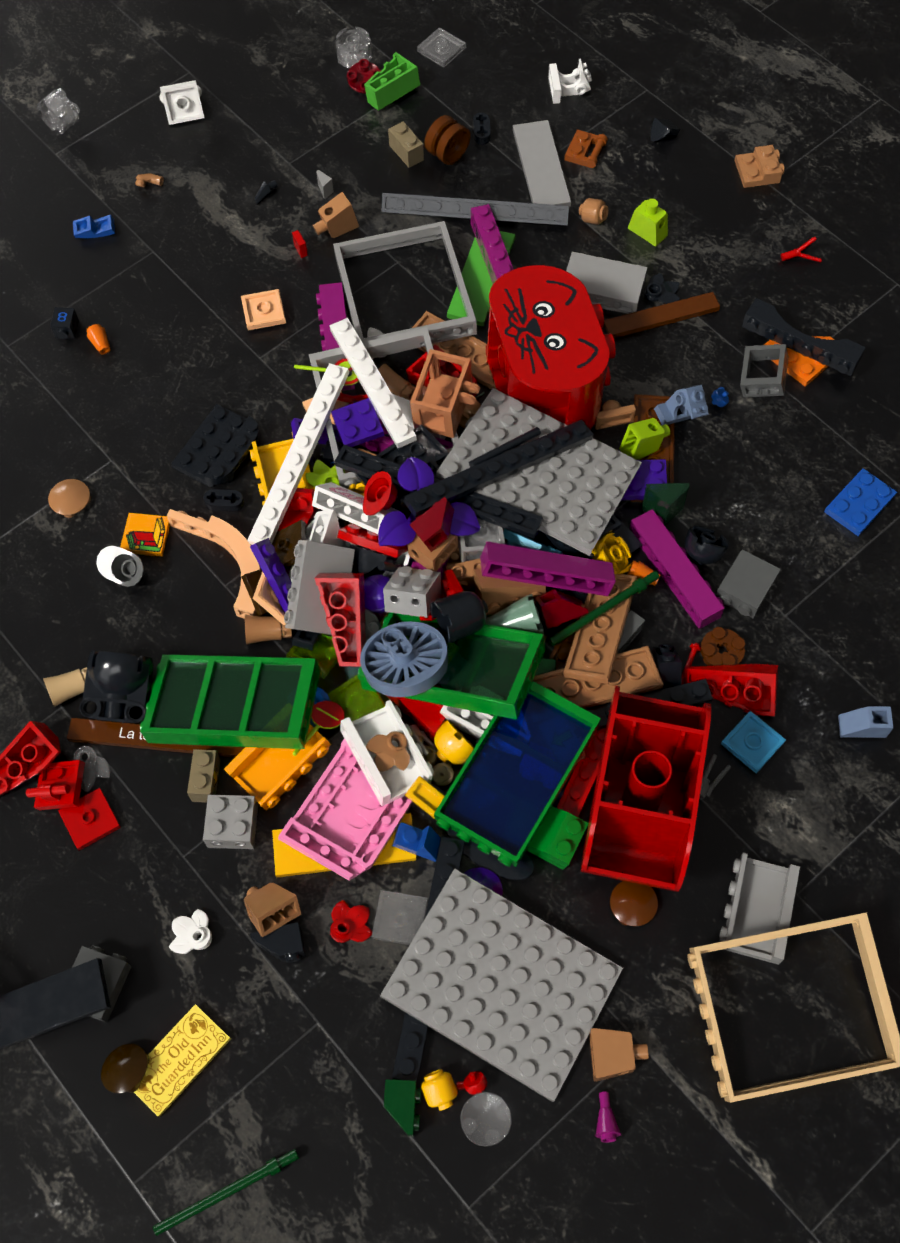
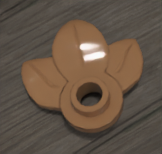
(387, 754)

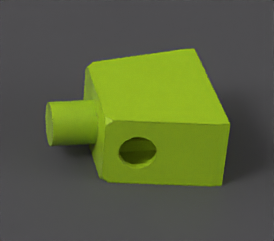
(650, 222)
(643, 438)

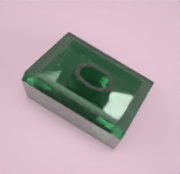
(665, 499)

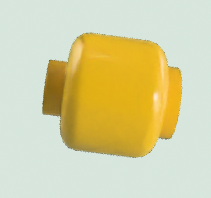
(439, 1089)

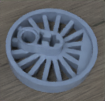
(400, 656)

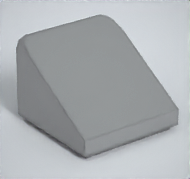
(325, 184)

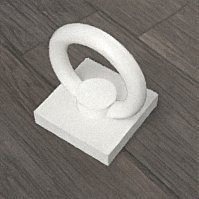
(182, 102)

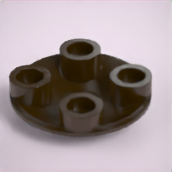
(124, 1069)

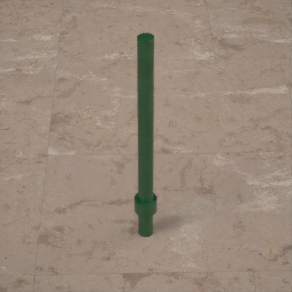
(637, 587)
(272, 1167)

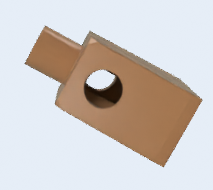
(336, 217)
(436, 558)
(271, 907)
(614, 1053)

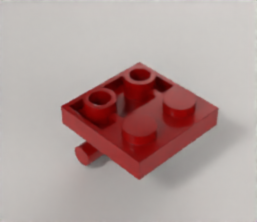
(58, 785)

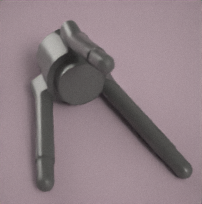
(706, 789)

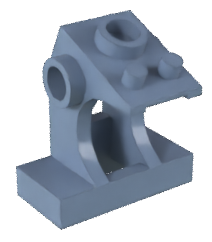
(689, 400)

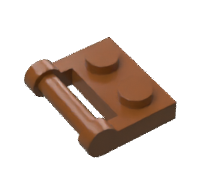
(580, 146)

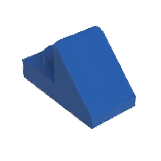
(417, 841)

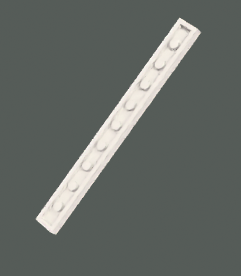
(299, 454)

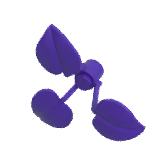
(396, 529)

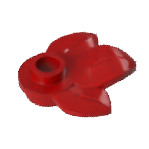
(352, 920)

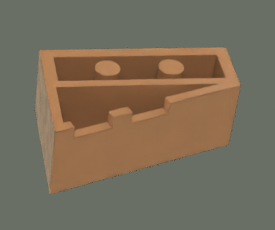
(501, 592)

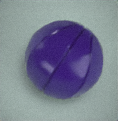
(374, 593)

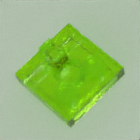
(323, 653)
(355, 700)

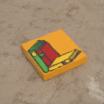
(145, 534)

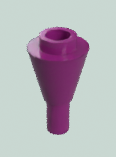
(607, 1126)

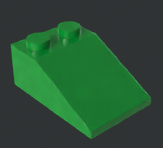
(558, 837)

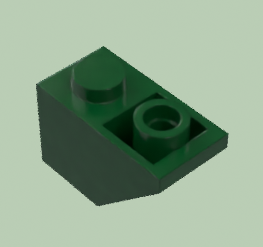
(400, 1103)

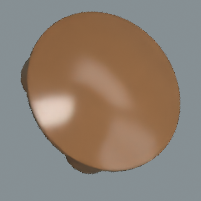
(69, 497)

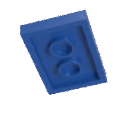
(860, 502)

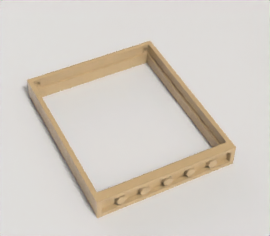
(877, 989)

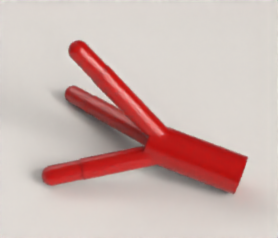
(797, 252)
(349, 399)

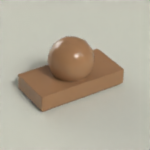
(613, 414)

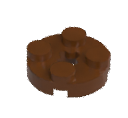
(722, 637)

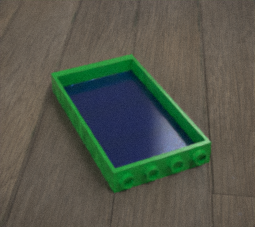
(517, 774)

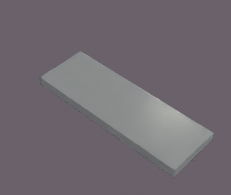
(541, 163)

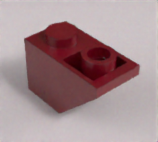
(435, 524)
(558, 608)

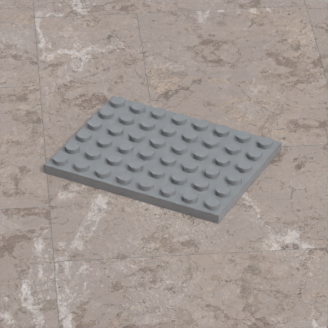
(570, 491)
(502, 984)

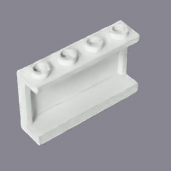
(394, 782)

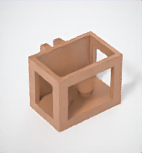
(444, 396)

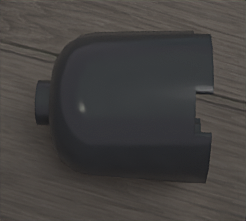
(459, 615)

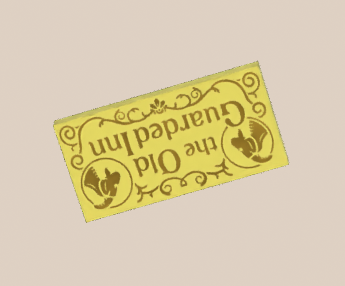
(180, 1059)

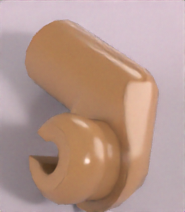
(141, 179)

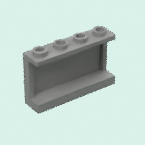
(609, 281)
(305, 607)
(758, 905)

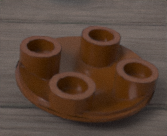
(633, 903)

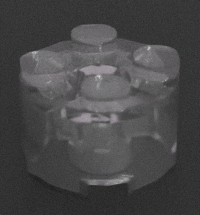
(353, 46)
(58, 111)

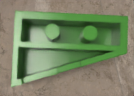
(392, 82)

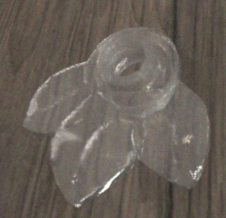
(93, 767)

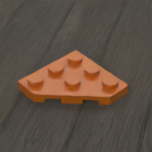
(802, 367)

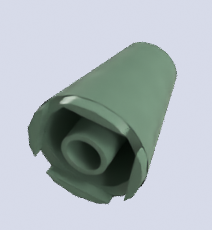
(520, 616)

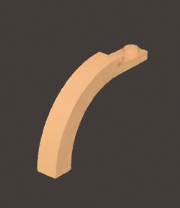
(229, 538)

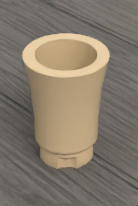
(65, 685)

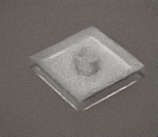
(441, 47)
(398, 917)

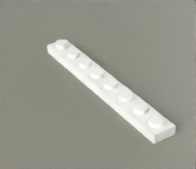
(373, 383)

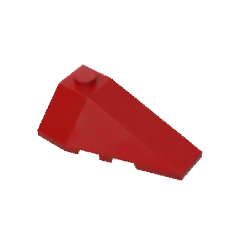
(741, 685)
(27, 755)

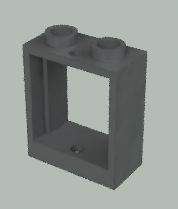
(764, 386)

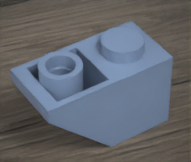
(866, 722)

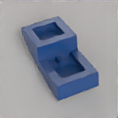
(90, 228)

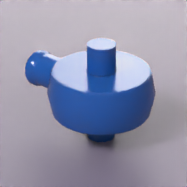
(720, 397)

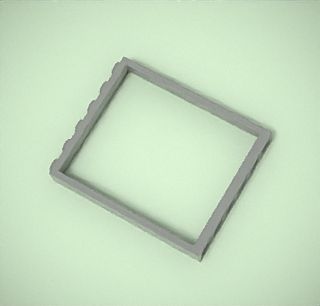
(438, 331)
(375, 348)

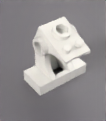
(569, 84)

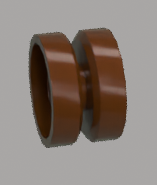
(447, 139)

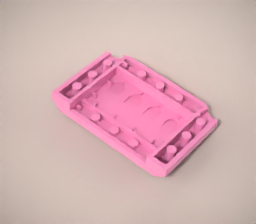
(343, 820)

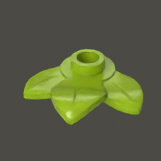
(322, 474)

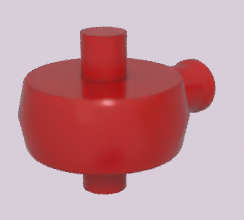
(473, 1083)

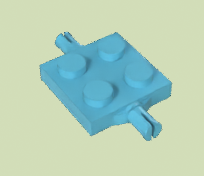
(519, 540)

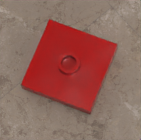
(89, 820)

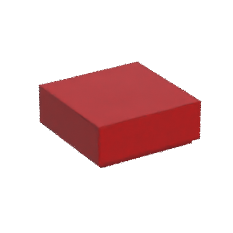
(299, 243)

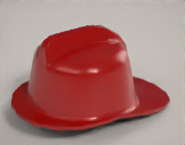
(379, 493)

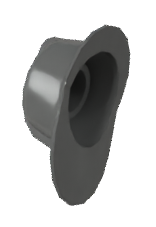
(120, 566)

